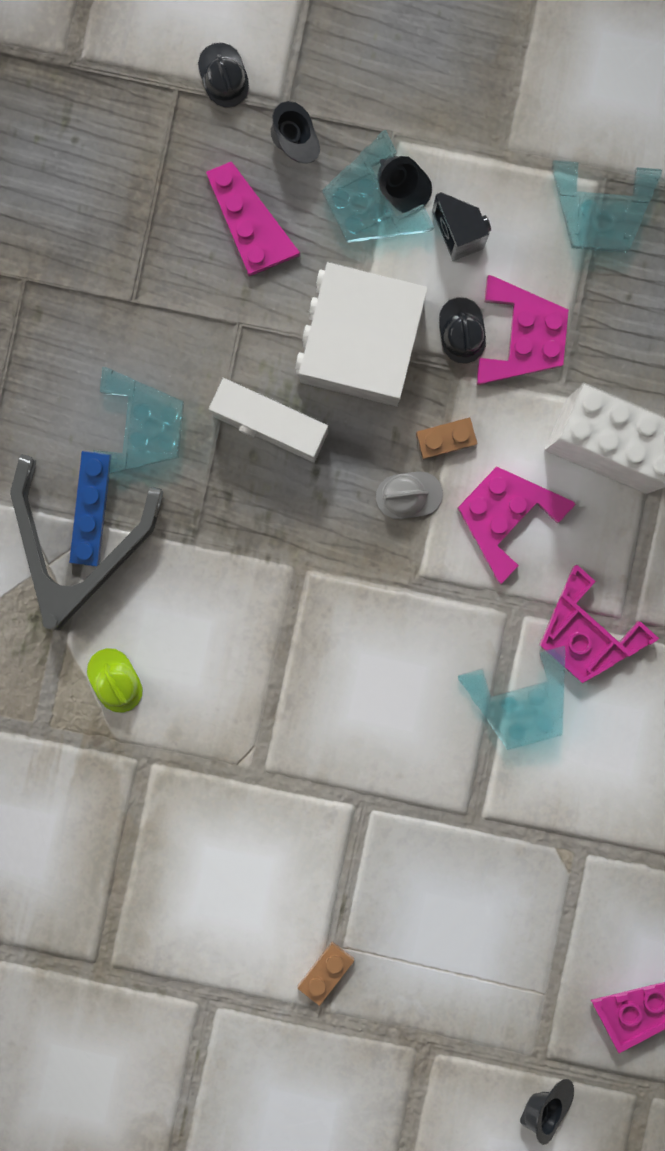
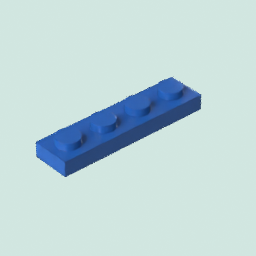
(90, 508)

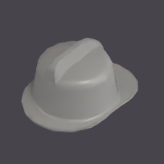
(409, 495)

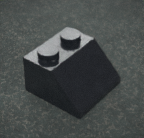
(460, 225)

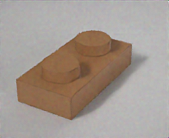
(446, 438)
(325, 973)

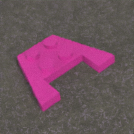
(535, 334)
(499, 506)
(586, 642)

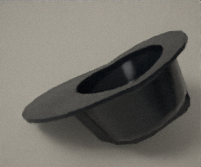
(223, 74)
(294, 132)
(404, 183)
(462, 330)
(547, 1109)

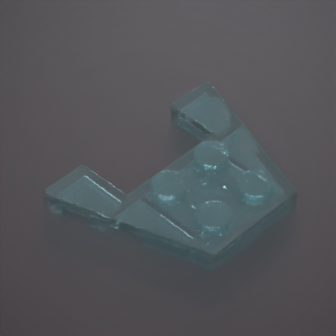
(361, 207)
(601, 219)
(151, 423)
(527, 712)

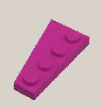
(252, 226)
(632, 1015)

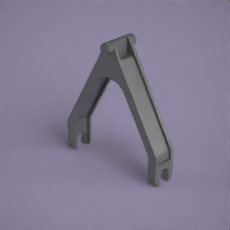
(61, 602)

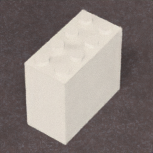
(360, 333)
(611, 439)

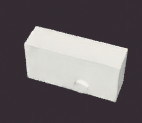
(268, 420)

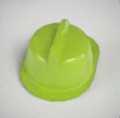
(114, 680)

